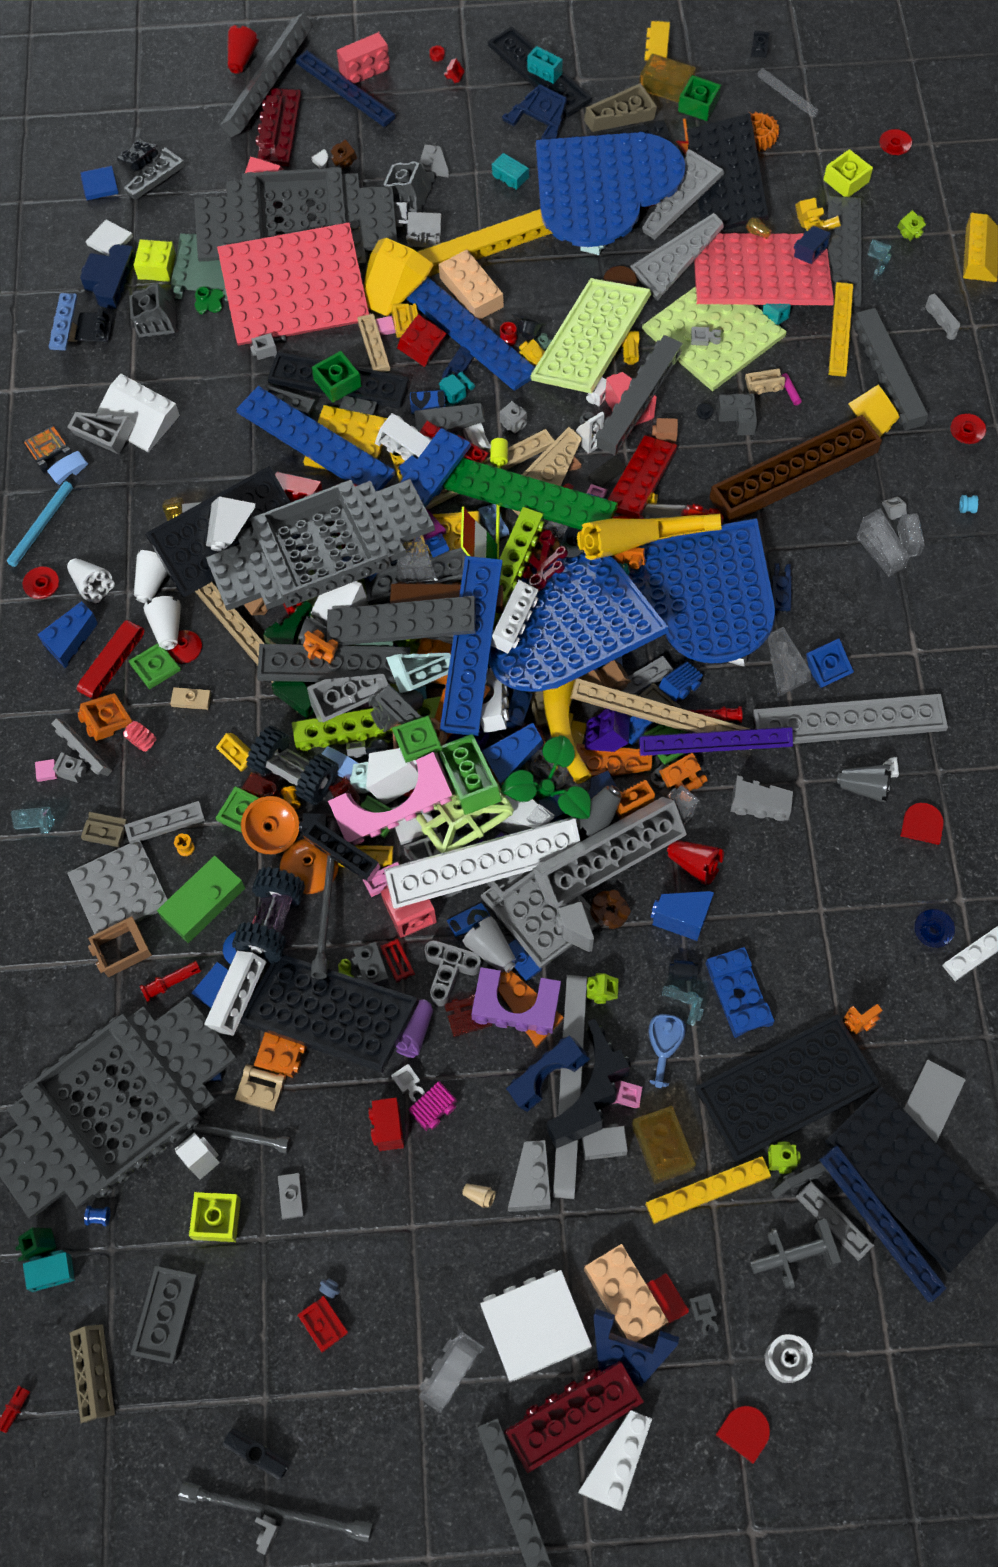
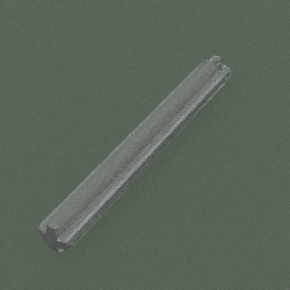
(788, 93)

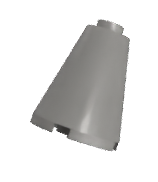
(490, 945)

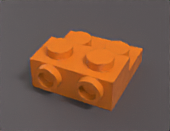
(103, 716)
(279, 1055)

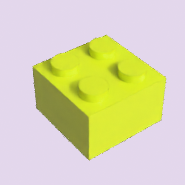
(848, 173)
(155, 260)
(215, 1217)

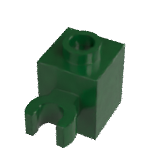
(36, 1243)

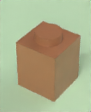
(665, 429)

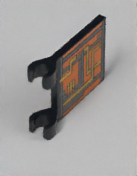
(46, 445)

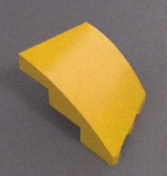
(876, 409)

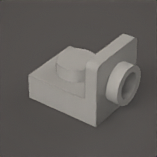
(267, 1537)

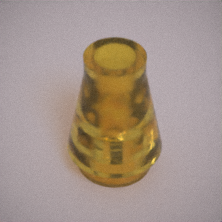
(757, 227)

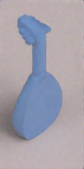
(666, 1036)

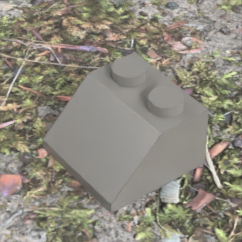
(574, 926)

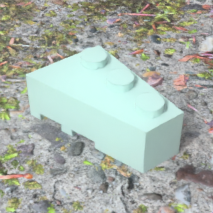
(418, 669)

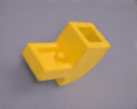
(808, 212)

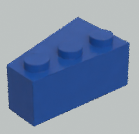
(68, 632)
(513, 752)

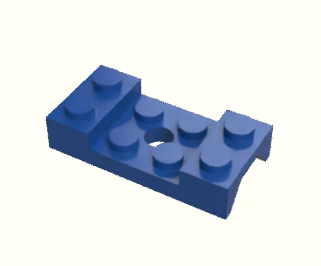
(734, 972)

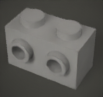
(605, 1143)

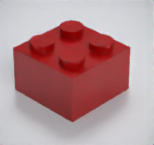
(421, 340)
(387, 1124)

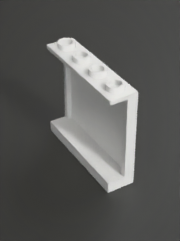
(535, 1325)

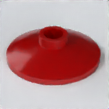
(895, 142)
(972, 424)
(38, 577)
(190, 650)

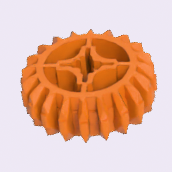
(765, 130)

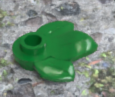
(208, 300)

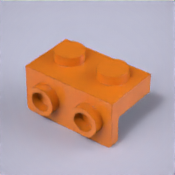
(856, 1022)

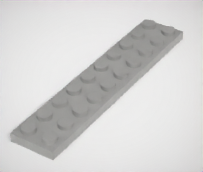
(857, 718)

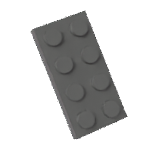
(164, 1315)

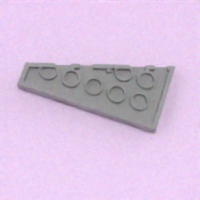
(698, 178)
(668, 262)

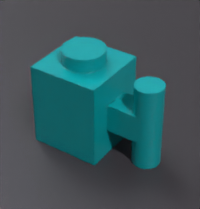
(454, 388)

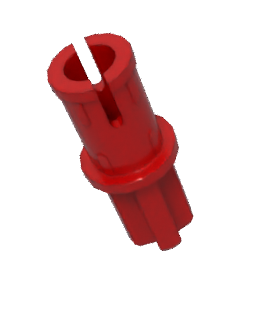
(13, 1408)

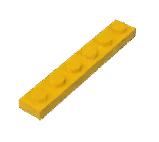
(840, 329)
(708, 1190)

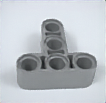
(450, 967)

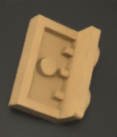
(764, 381)

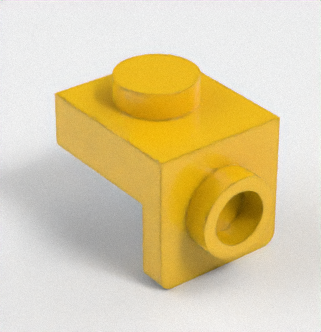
(531, 351)

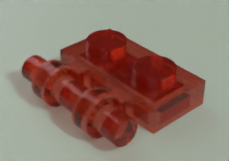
(462, 1021)

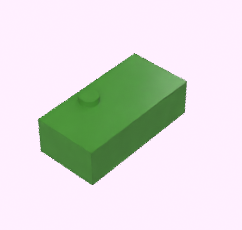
(469, 774)
(201, 899)

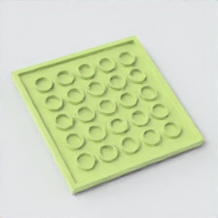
(743, 336)

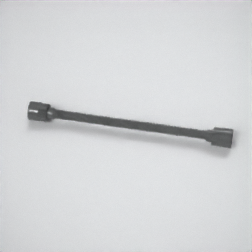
(320, 964)
(193, 1493)

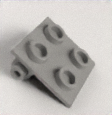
(423, 229)

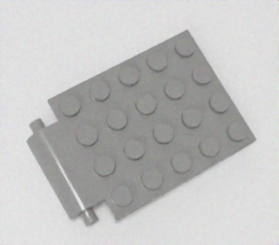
(527, 916)

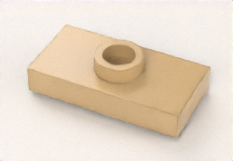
(190, 698)

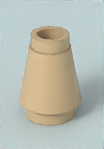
(480, 1195)

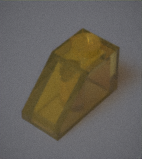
(172, 507)

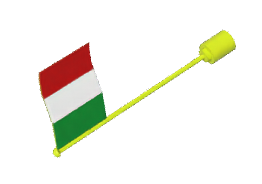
(474, 538)

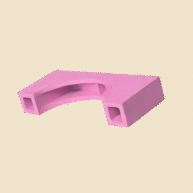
(431, 789)

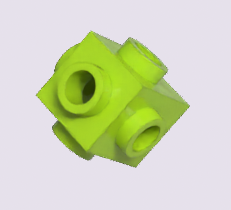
(911, 226)
(602, 988)
(776, 1157)

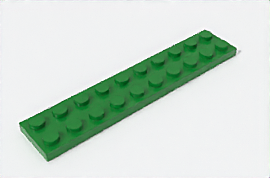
(519, 491)

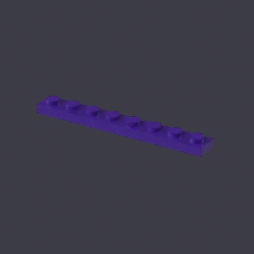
(715, 741)

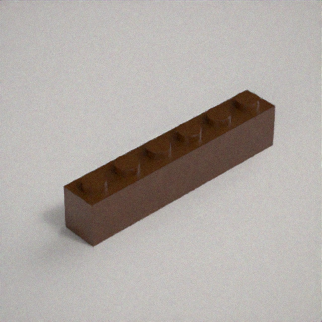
(419, 591)

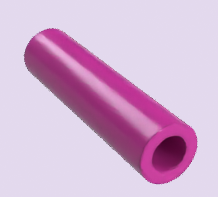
(791, 390)

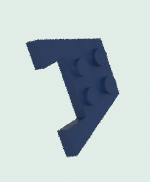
(543, 106)
(638, 1359)

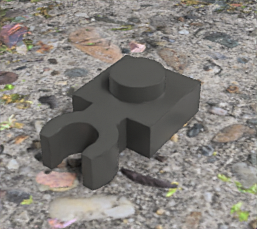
(703, 1310)

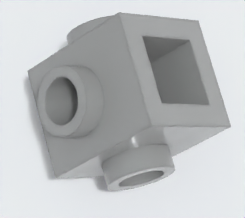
(513, 417)

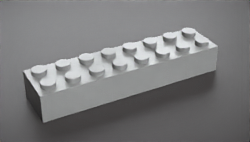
(609, 852)

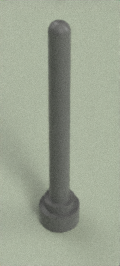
(282, 1143)

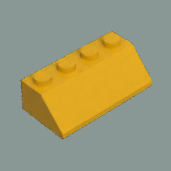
(981, 248)

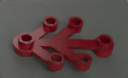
(539, 579)

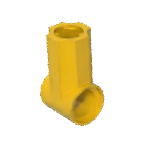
(630, 347)

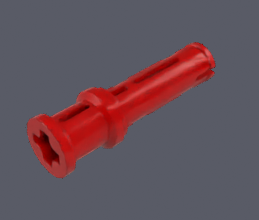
(724, 714)
(160, 985)

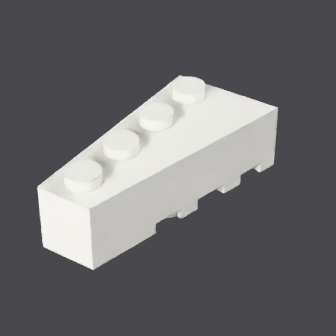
(401, 438)
(615, 1468)

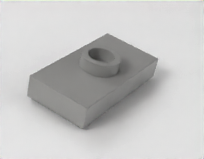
(290, 1196)

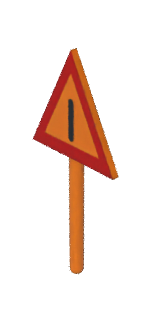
(684, 145)

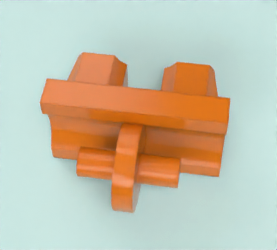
(634, 557)
(317, 647)

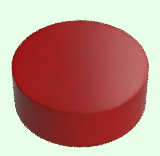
(437, 53)

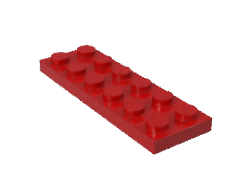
(642, 476)

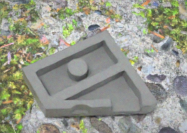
(434, 161)

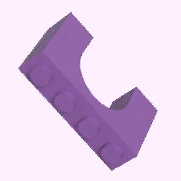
(538, 1018)

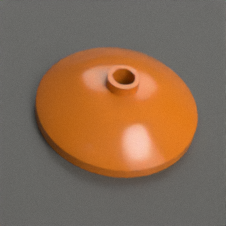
(283, 824)
(311, 873)

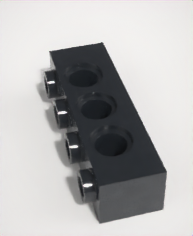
(341, 851)

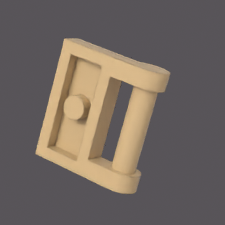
(258, 1094)

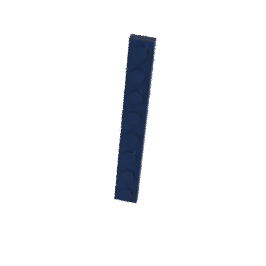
(345, 88)
(883, 1224)

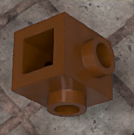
(343, 154)

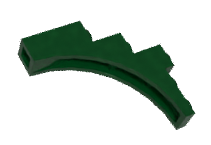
(291, 692)

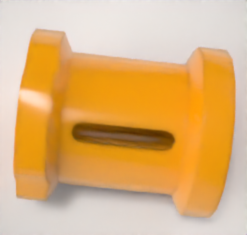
(290, 796)
(186, 850)

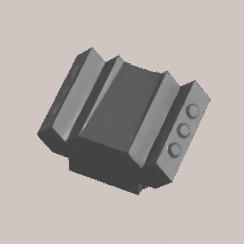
(410, 184)
(153, 311)

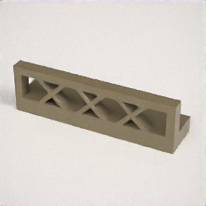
(94, 1372)

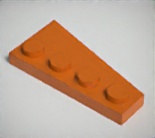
(617, 763)
(521, 999)

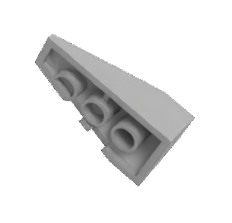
(340, 695)

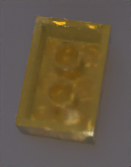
(665, 77)
(663, 1145)

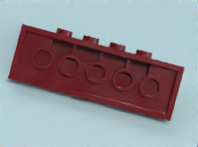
(278, 126)
(573, 1415)

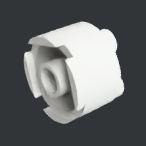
(801, 1360)

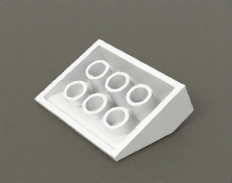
(145, 408)

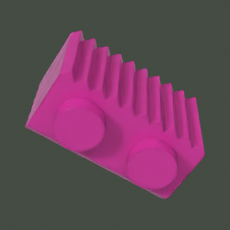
(433, 1106)

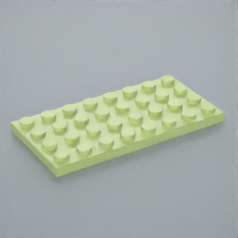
(590, 335)

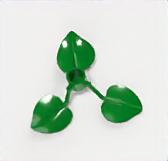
(521, 787)

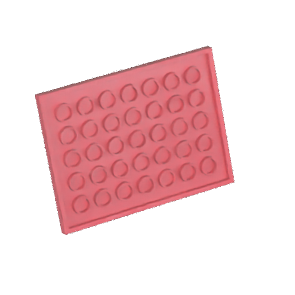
(760, 272)
(293, 283)

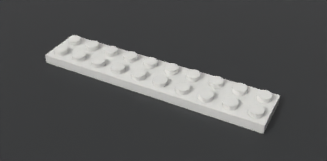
(479, 863)

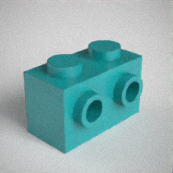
(544, 64)
(48, 1271)

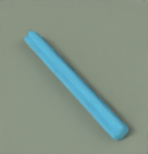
(39, 524)

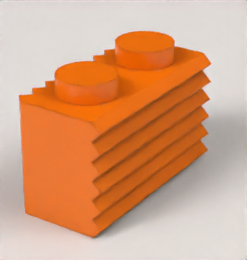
(635, 799)

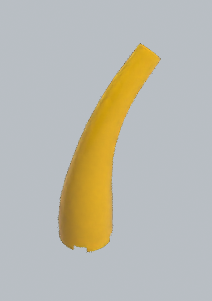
(616, 536)
(557, 707)

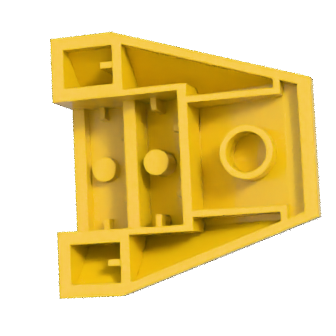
(393, 275)

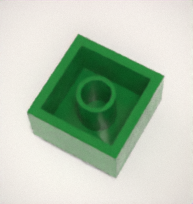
(699, 98)
(336, 376)

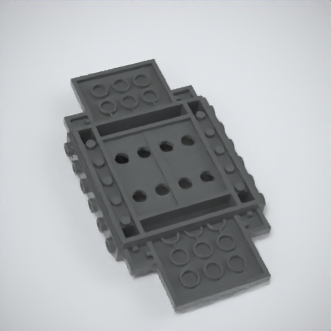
(250, 215)
(272, 567)
(59, 1148)

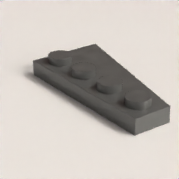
(161, 168)
(451, 418)
(794, 1181)

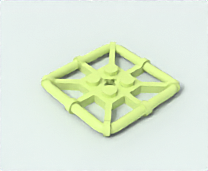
(456, 819)

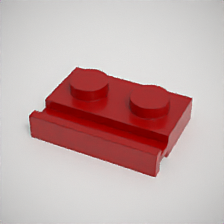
(322, 1324)

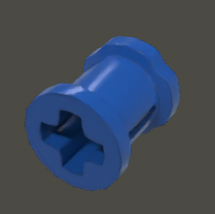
(97, 1216)

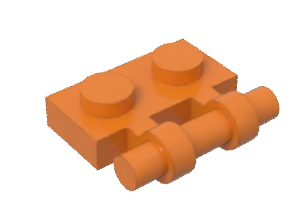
(681, 769)

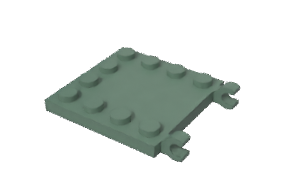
(192, 274)

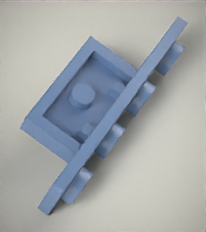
(62, 321)

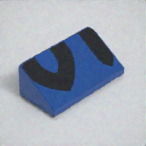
(427, 400)
(468, 919)

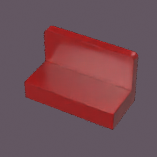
(667, 1298)

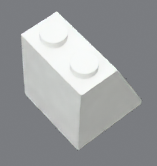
(226, 521)
(346, 596)
(390, 775)
(518, 821)

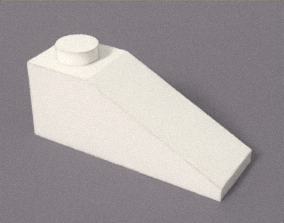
(589, 430)

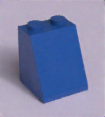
(682, 912)

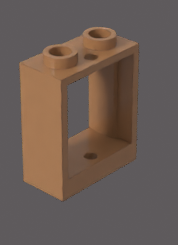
(112, 932)

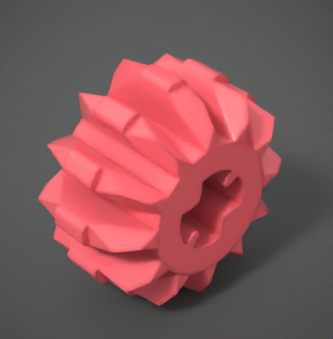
(139, 736)

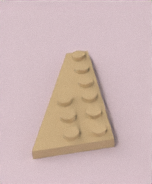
(555, 460)

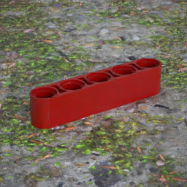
(110, 659)

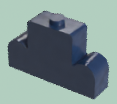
(108, 274)

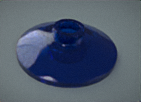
(940, 922)

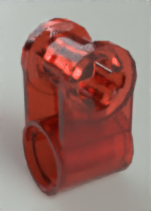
(259, 786)
(345, 786)

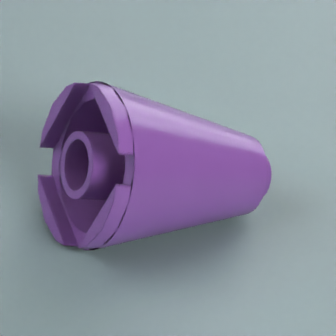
(415, 1032)

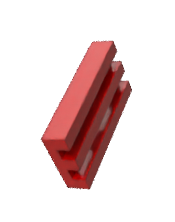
(403, 975)

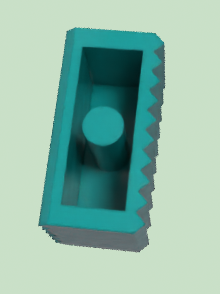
(510, 171)

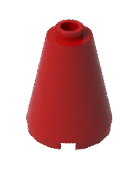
(240, 47)
(696, 859)

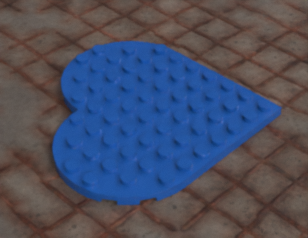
(598, 183)
(710, 591)
(577, 625)

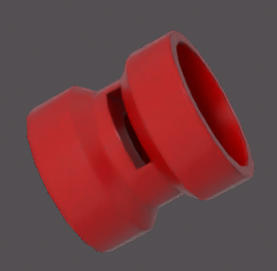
(508, 333)

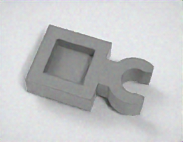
(703, 336)

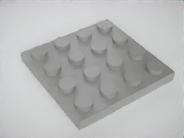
(118, 887)

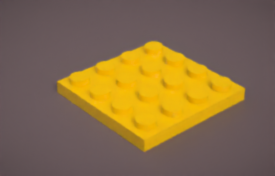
(352, 426)

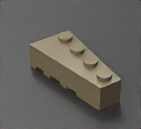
(621, 109)

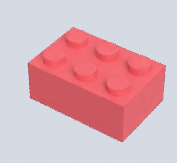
(363, 58)

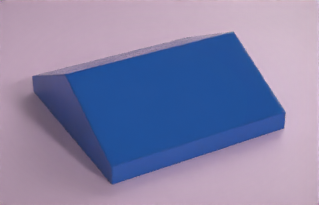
(829, 663)

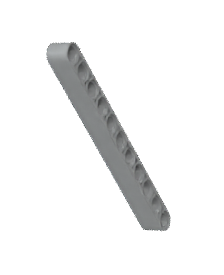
(570, 1085)

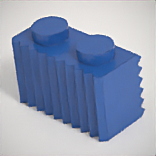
(681, 681)

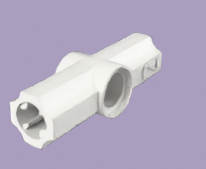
(476, 435)

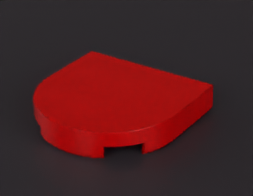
(922, 823)
(745, 1432)

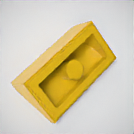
(234, 750)

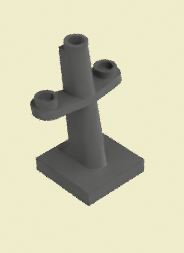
(822, 1246)

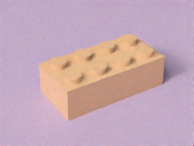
(471, 285)
(625, 1294)

